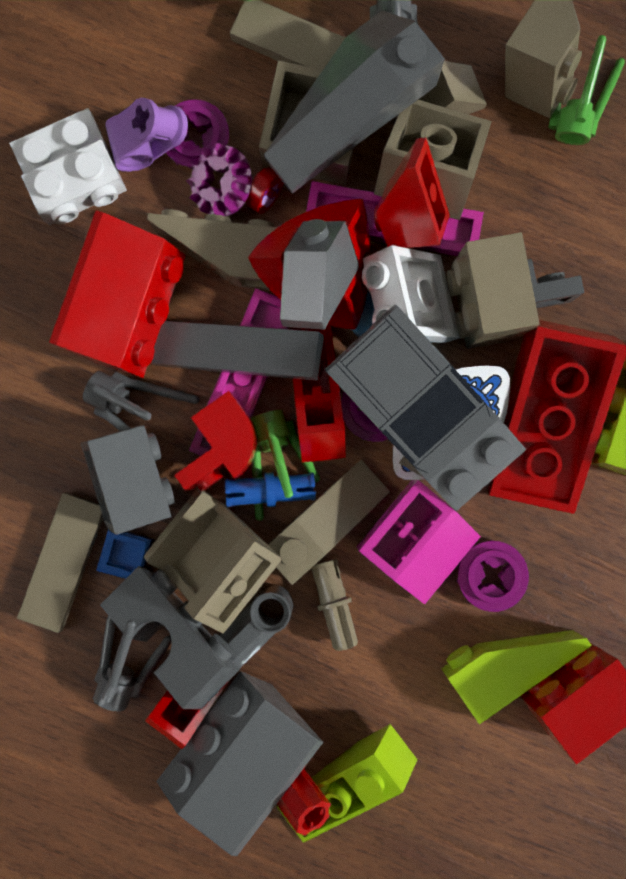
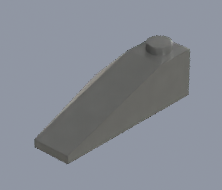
(361, 89)

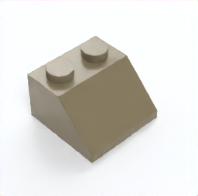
(543, 57)

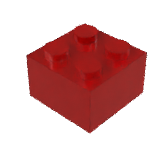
(581, 702)

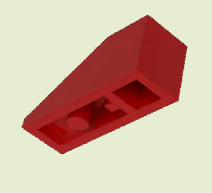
(320, 409)

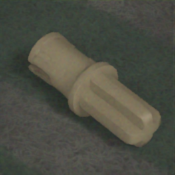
(334, 605)

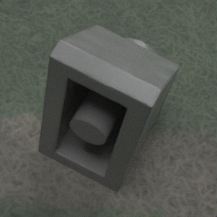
(316, 273)

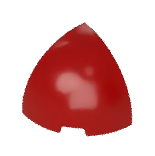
(268, 255)

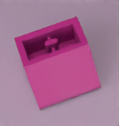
(418, 541)

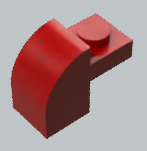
(231, 439)

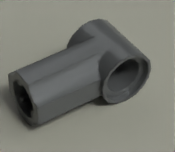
(253, 628)

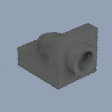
(555, 288)

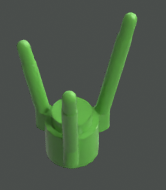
(577, 120)
(272, 435)

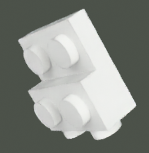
(68, 168)
(416, 285)

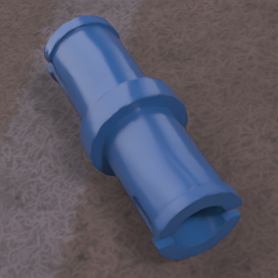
(268, 489)

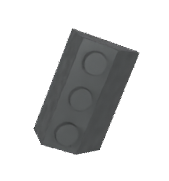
(239, 763)

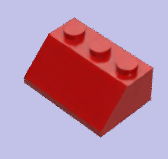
(118, 295)

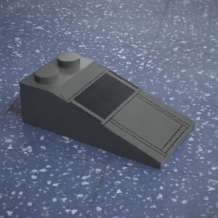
(425, 408)

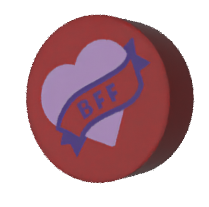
(264, 190)

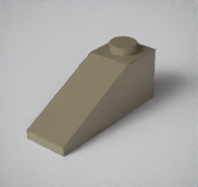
(327, 521)

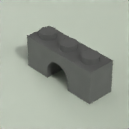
(197, 661)

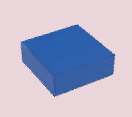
(123, 553)

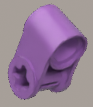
(144, 133)

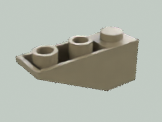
(215, 243)

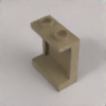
(212, 560)

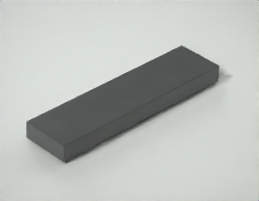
(239, 350)

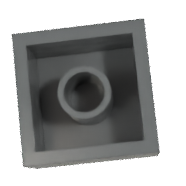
(128, 479)

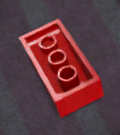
(558, 412)

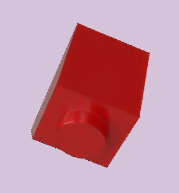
(413, 202)

